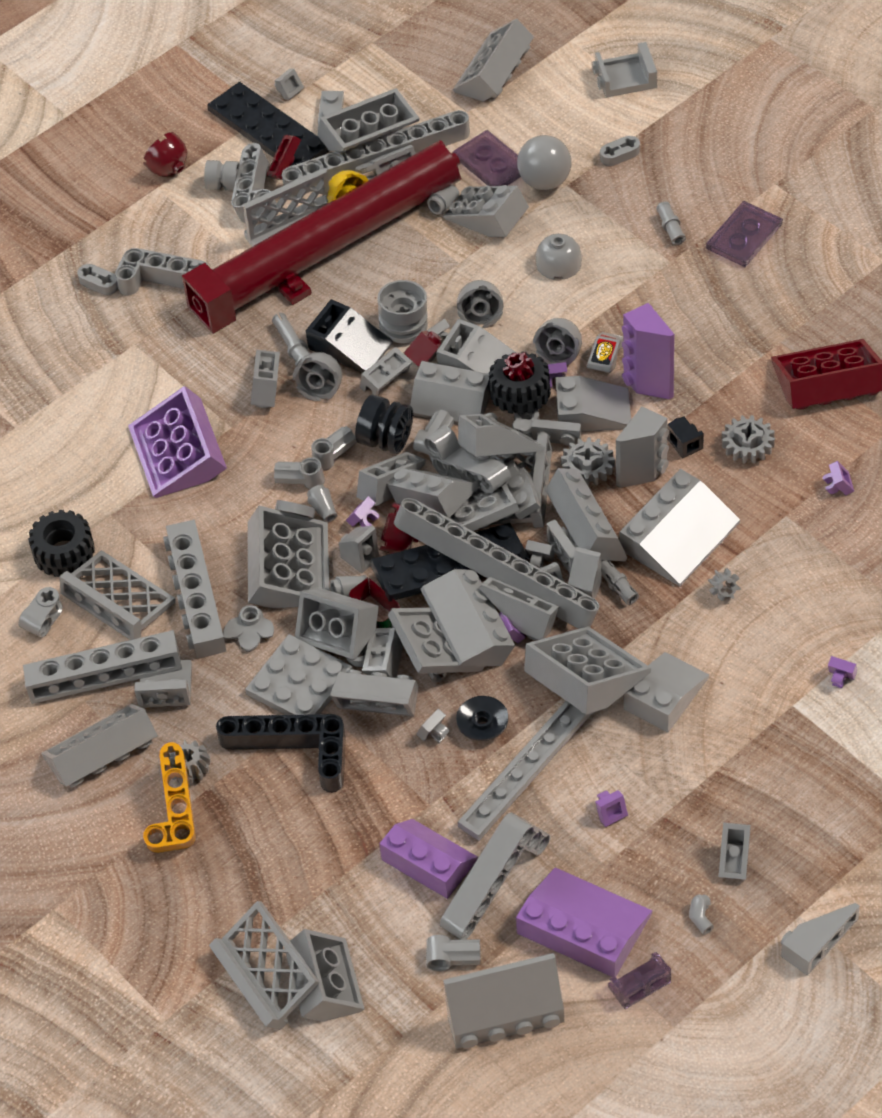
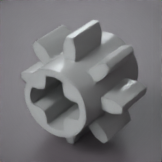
(731, 585)

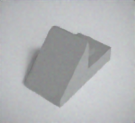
(734, 850)

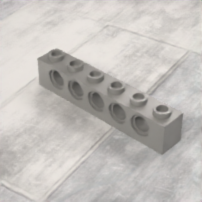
(195, 589)
(102, 667)

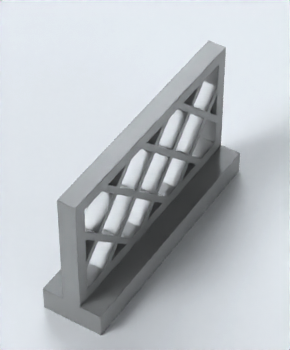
(273, 223)
(540, 476)
(103, 605)
(252, 984)

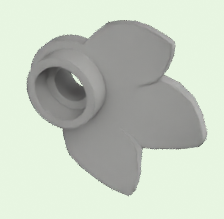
(249, 631)

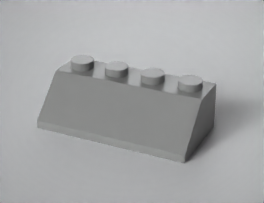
(495, 62)
(366, 121)
(583, 515)
(468, 619)
(100, 745)

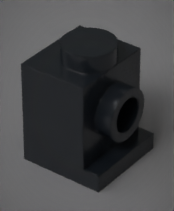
(685, 437)

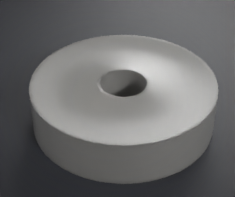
(295, 508)

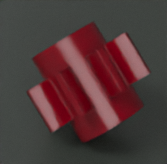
(518, 367)

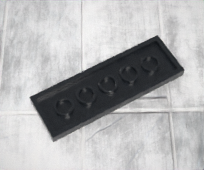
(264, 123)
(407, 571)

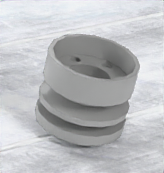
(402, 310)

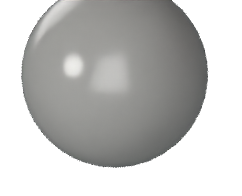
(544, 162)

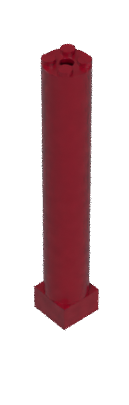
(220, 291)

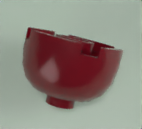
(167, 156)
(394, 538)

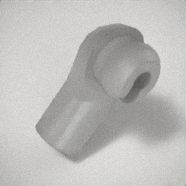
(697, 913)

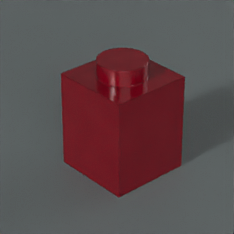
(423, 347)

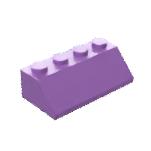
(648, 353)

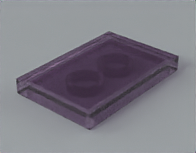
(489, 159)
(744, 233)

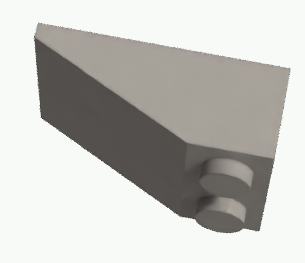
(592, 403)
(665, 691)

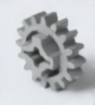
(748, 439)
(590, 459)

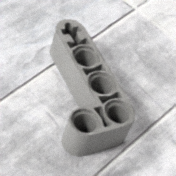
(250, 179)
(151, 266)
(458, 463)

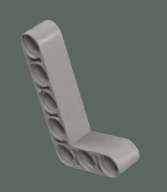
(490, 872)

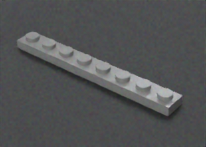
(522, 770)

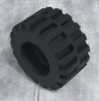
(520, 395)
(58, 528)

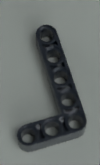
(292, 738)

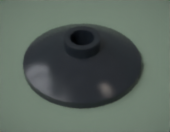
(479, 710)

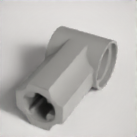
(438, 420)
(333, 446)
(306, 472)
(444, 952)

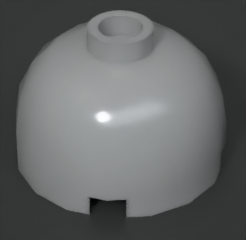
(558, 256)
(480, 303)
(558, 341)
(318, 376)

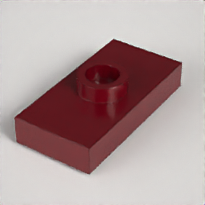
(284, 156)

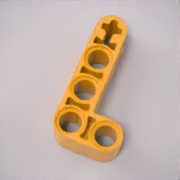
(172, 797)

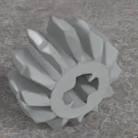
(196, 761)

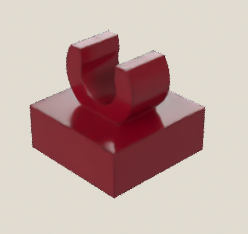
(294, 289)

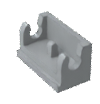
(385, 371)
(383, 653)

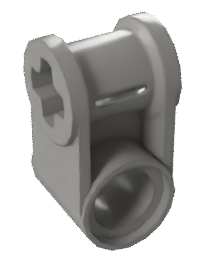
(41, 612)

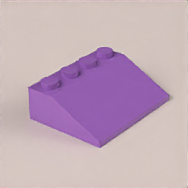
(177, 444)
(582, 921)

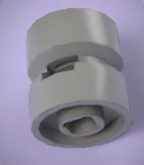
(220, 175)

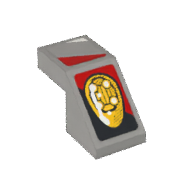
(605, 352)

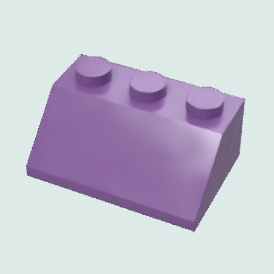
(426, 856)

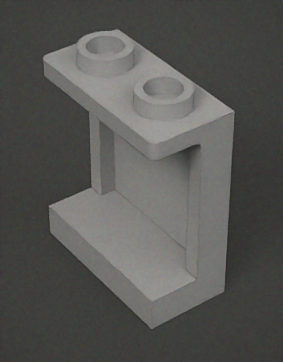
(626, 73)

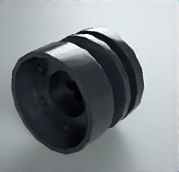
(384, 424)

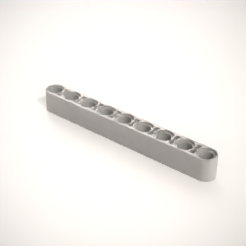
(447, 128)
(494, 561)

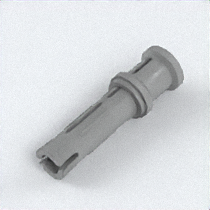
(296, 348)

